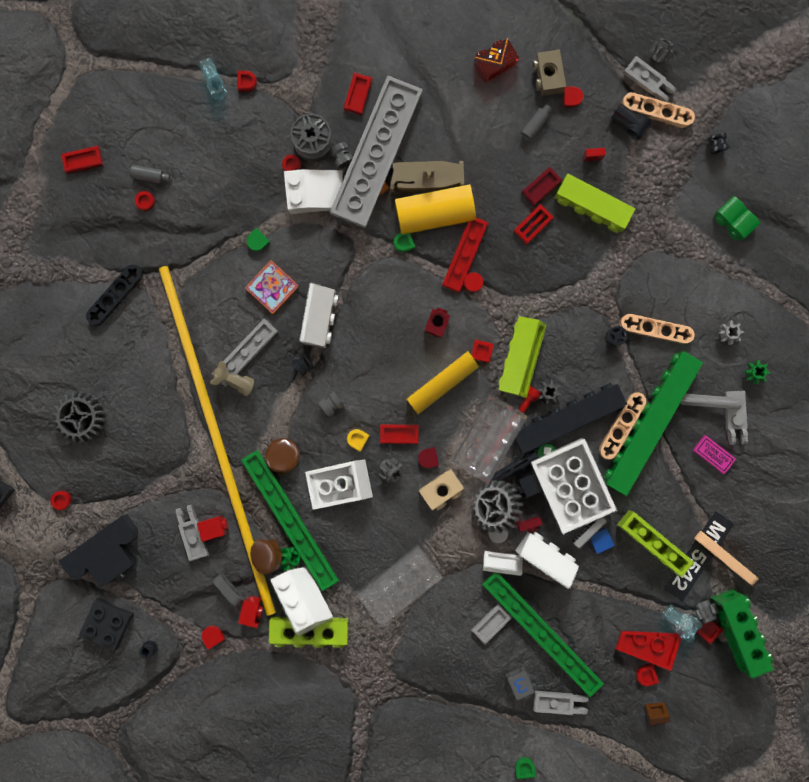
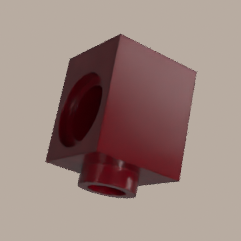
(433, 330)

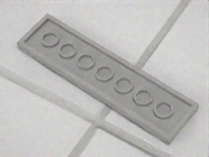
(376, 151)

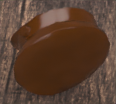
(282, 455)
(266, 555)

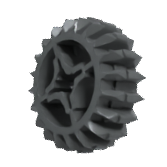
(80, 424)
(487, 518)

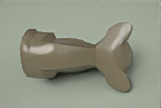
(242, 384)

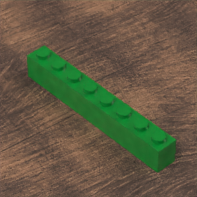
(652, 422)

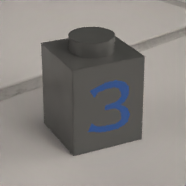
(520, 684)

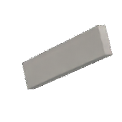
(249, 348)

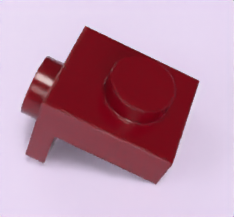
(529, 524)

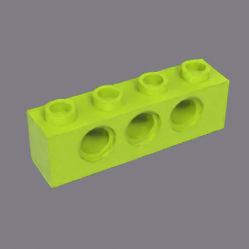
(655, 543)
(279, 638)

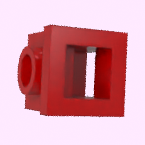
(251, 611)

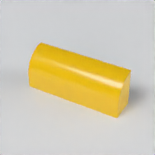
(435, 209)
(442, 383)

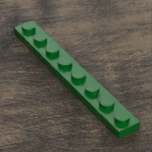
(290, 520)
(542, 633)

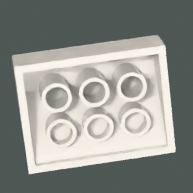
(573, 485)

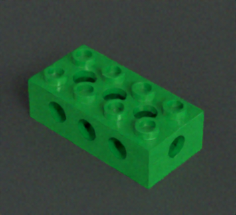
(742, 633)

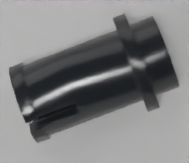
(148, 649)

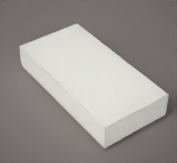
(502, 563)

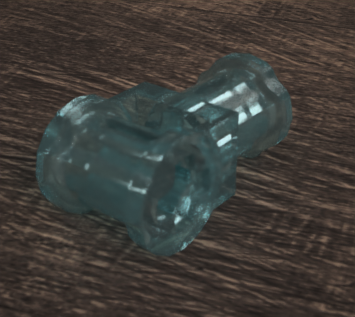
(213, 79)
(684, 624)

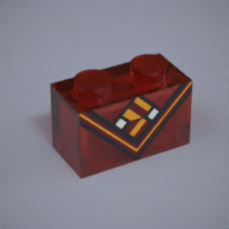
(496, 59)

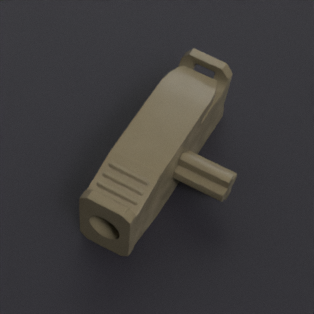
(427, 176)

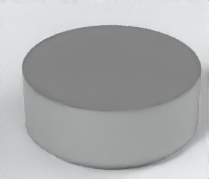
(498, 537)

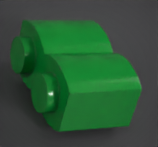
(736, 219)

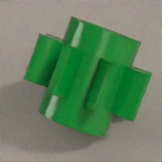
(761, 374)
(289, 558)

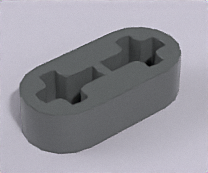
(228, 590)

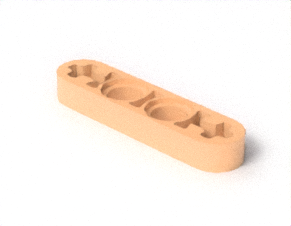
(658, 107)
(656, 329)
(624, 427)
(726, 558)

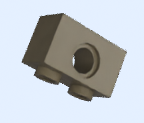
(549, 61)

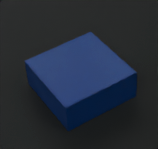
(601, 541)

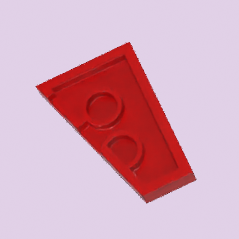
(650, 646)

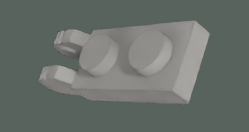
(649, 79)
(736, 418)
(190, 535)
(558, 703)

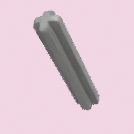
(710, 401)

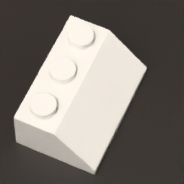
(318, 316)
(548, 558)
(301, 599)

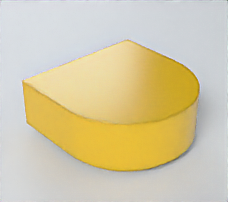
(357, 439)

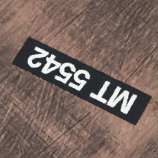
(717, 530)

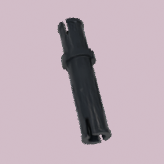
(530, 457)

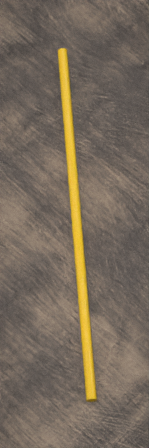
(215, 434)

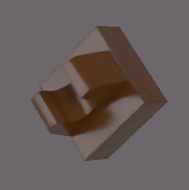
(657, 713)

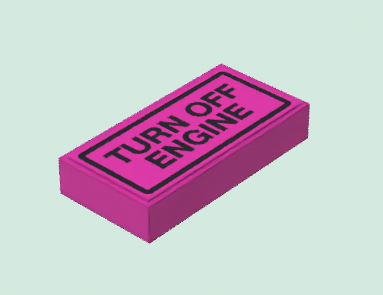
(714, 454)

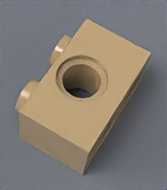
(446, 479)

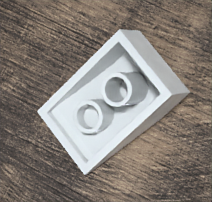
(311, 189)
(338, 484)

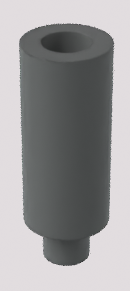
(536, 123)
(148, 174)

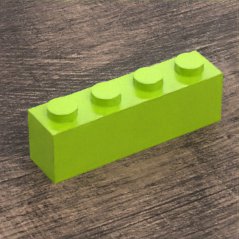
(594, 203)
(522, 356)

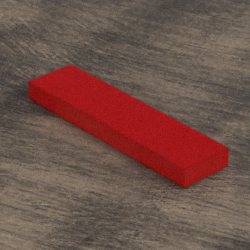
(464, 254)

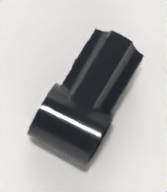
(634, 123)

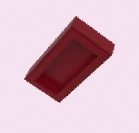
(541, 186)

